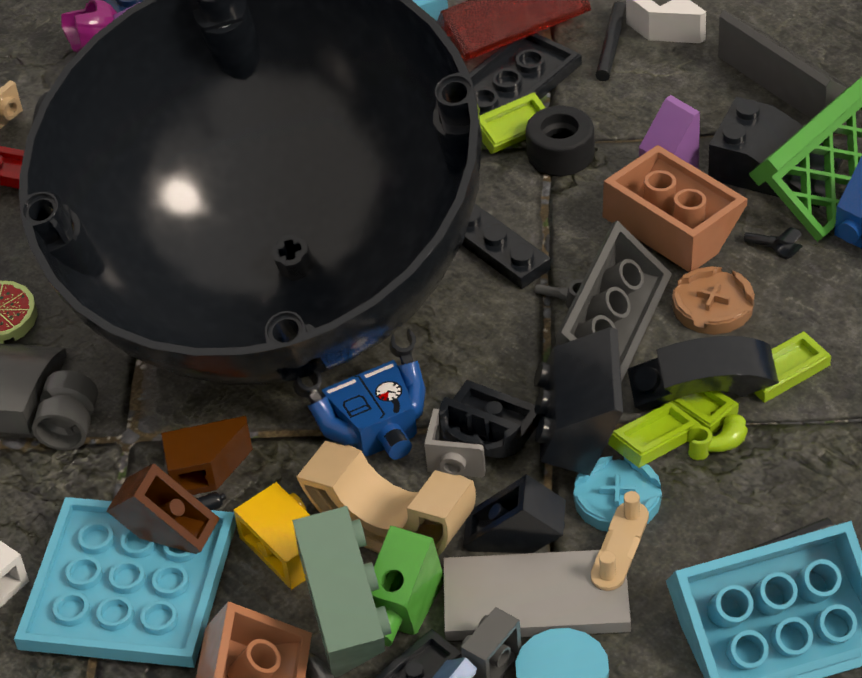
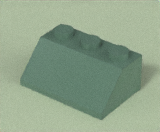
(341, 588)

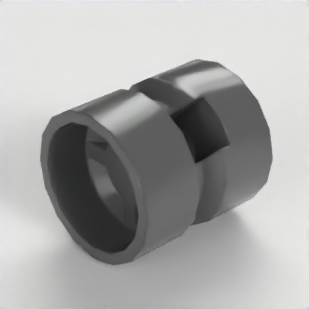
(65, 410)

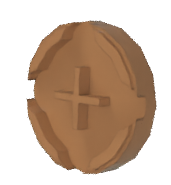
(713, 300)

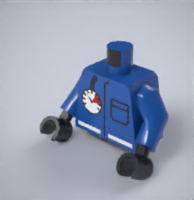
(371, 408)

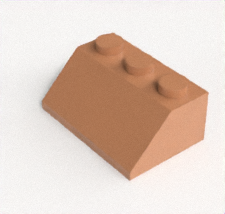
(672, 207)
(252, 646)

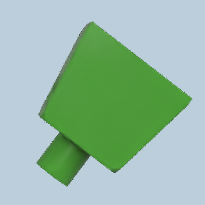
(407, 580)

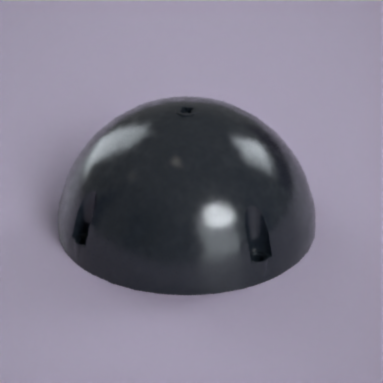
(253, 184)

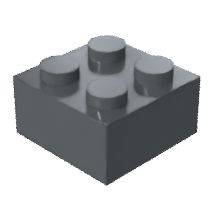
(493, 644)

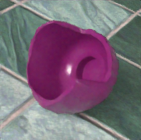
(83, 24)

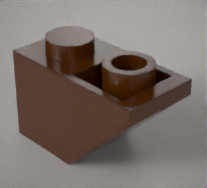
(206, 453)

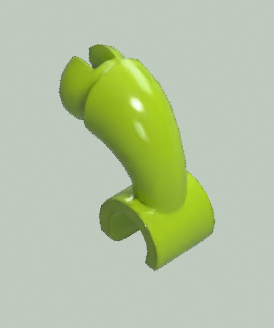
(702, 442)

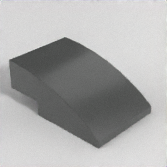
(22, 383)

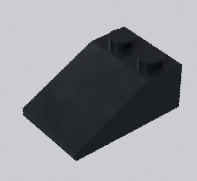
(750, 136)

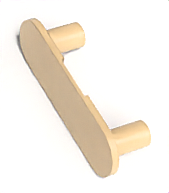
(620, 543)

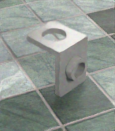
(452, 457)

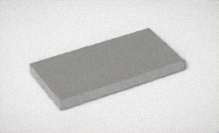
(536, 588)

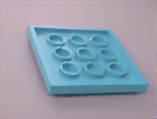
(120, 594)

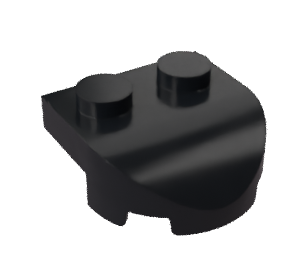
(487, 419)

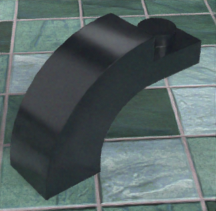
(703, 365)

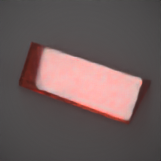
(490, 24)

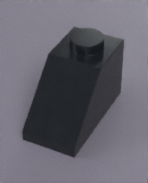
(516, 519)

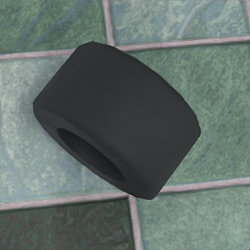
(560, 140)

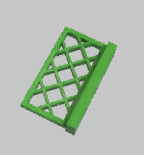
(807, 141)

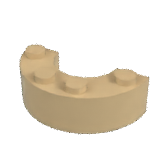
(343, 477)

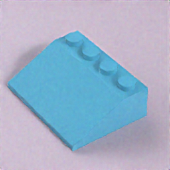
(776, 608)

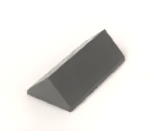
(776, 66)
(617, 293)

